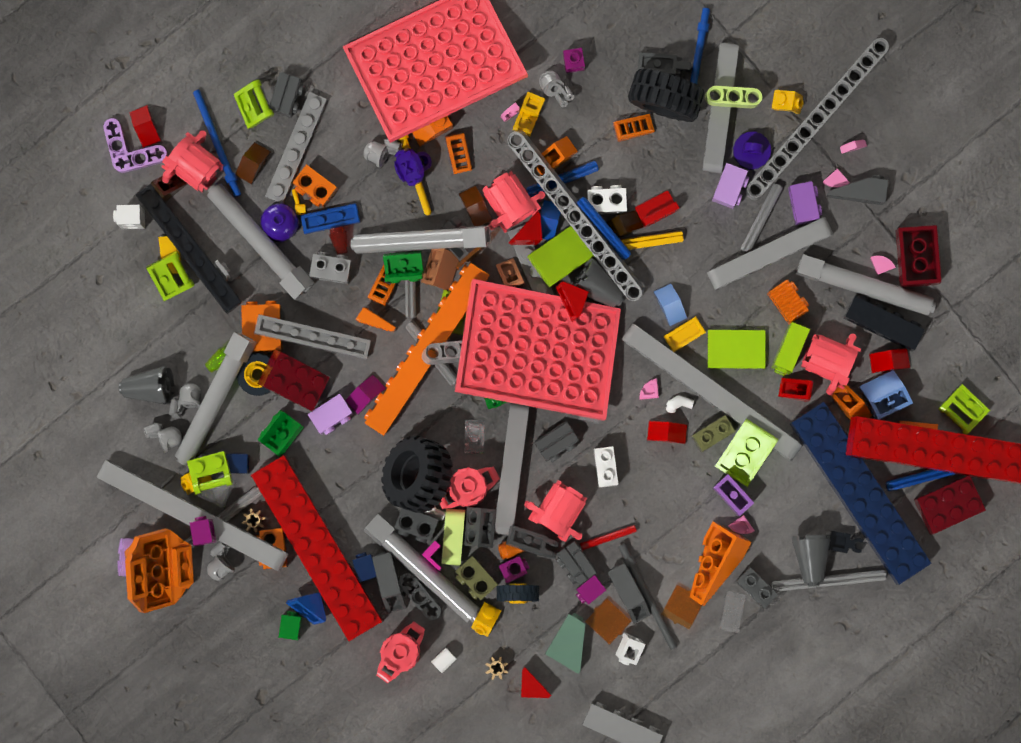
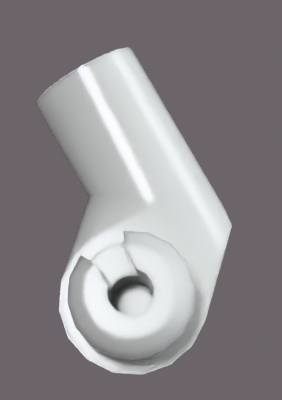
(677, 402)
(436, 513)

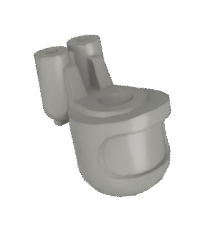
(554, 86)
(378, 152)
(188, 398)
(167, 437)
(220, 565)

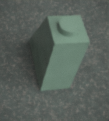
(568, 643)

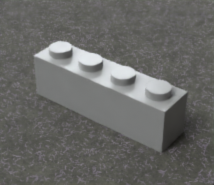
(619, 728)

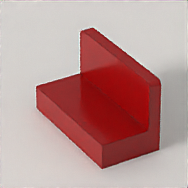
(656, 209)

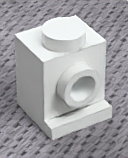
(636, 649)

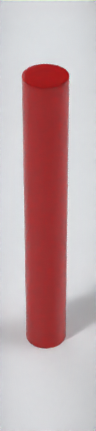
(608, 537)

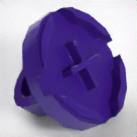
(752, 150)
(410, 167)

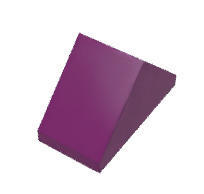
(365, 394)

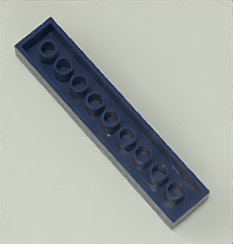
(860, 494)

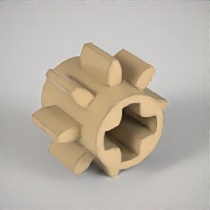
(249, 517)
(494, 663)

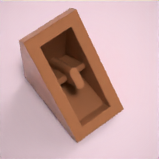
(510, 274)

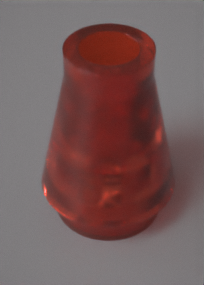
(339, 239)

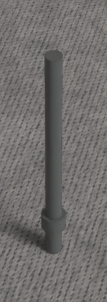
(631, 563)

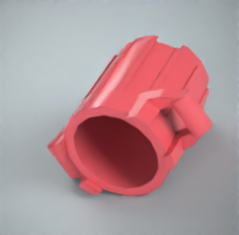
(192, 163)
(510, 201)
(831, 360)
(469, 487)
(559, 510)
(400, 652)

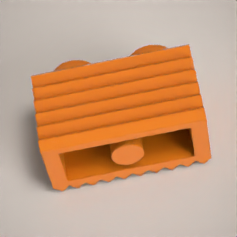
(788, 301)

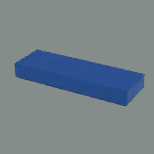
(330, 218)

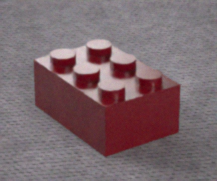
(918, 256)
(293, 380)
(949, 505)

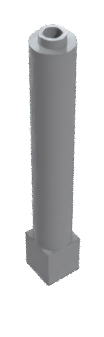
(422, 240)
(820, 271)
(293, 279)
(236, 353)
(385, 535)

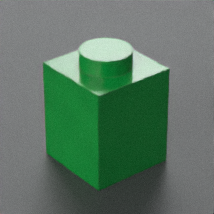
(290, 626)

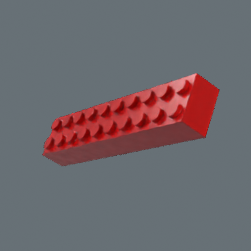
(934, 449)
(316, 548)

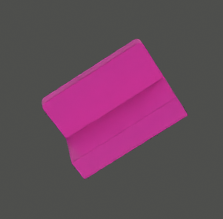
(433, 548)

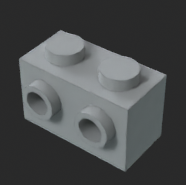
(330, 268)

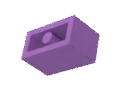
(804, 203)
(733, 495)

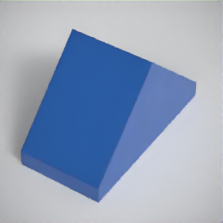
(549, 220)
(309, 607)

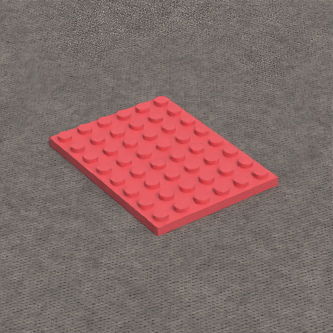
(434, 63)
(532, 354)

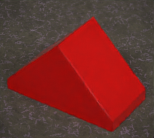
(144, 126)
(530, 233)
(572, 298)
(889, 360)
(795, 389)
(667, 432)
(532, 687)

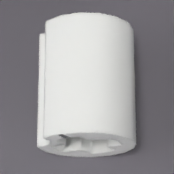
(443, 660)

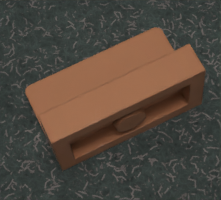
(440, 269)

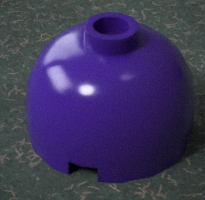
(279, 222)

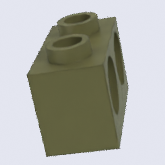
(713, 433)
(479, 575)

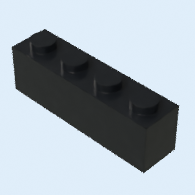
(884, 323)

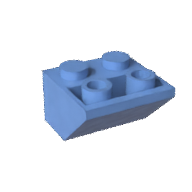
(885, 395)

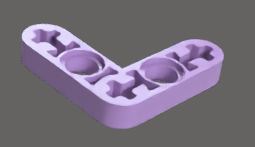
(123, 153)

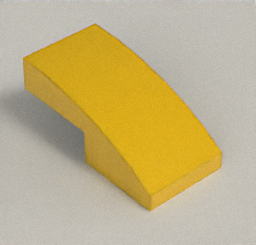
(529, 113)

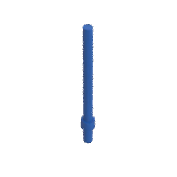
(703, 27)
(230, 176)

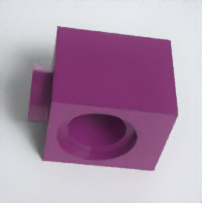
(573, 60)
(202, 531)
(505, 569)
(590, 590)

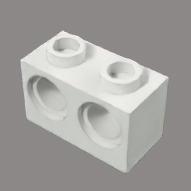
(607, 205)
(129, 217)
(606, 467)

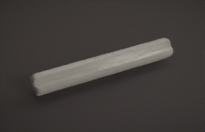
(761, 218)
(410, 298)
(444, 369)

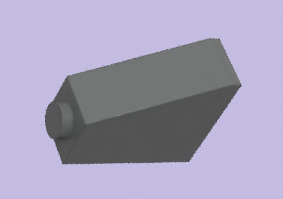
(388, 582)
(629, 593)

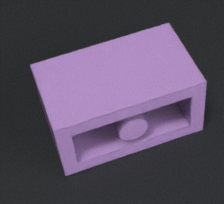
(730, 185)
(331, 414)

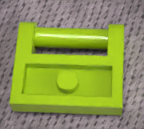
(249, 107)
(164, 278)
(968, 404)
(208, 466)

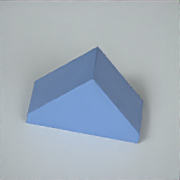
(670, 304)

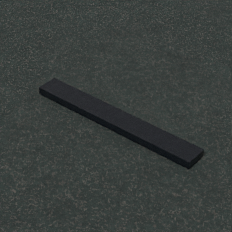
(188, 249)

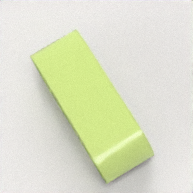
(724, 100)
(453, 537)

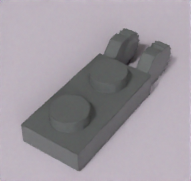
(530, 542)

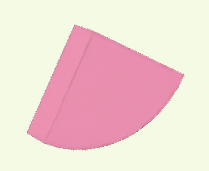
(510, 112)
(852, 146)
(836, 180)
(882, 264)
(649, 390)
(741, 526)

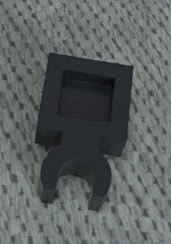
(841, 542)

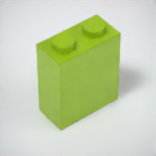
(790, 349)

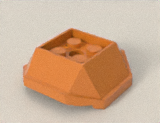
(158, 570)

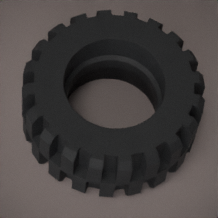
(666, 95)
(432, 479)

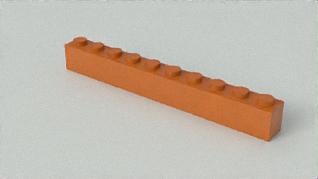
(414, 368)

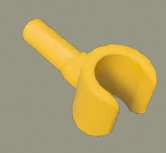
(299, 208)

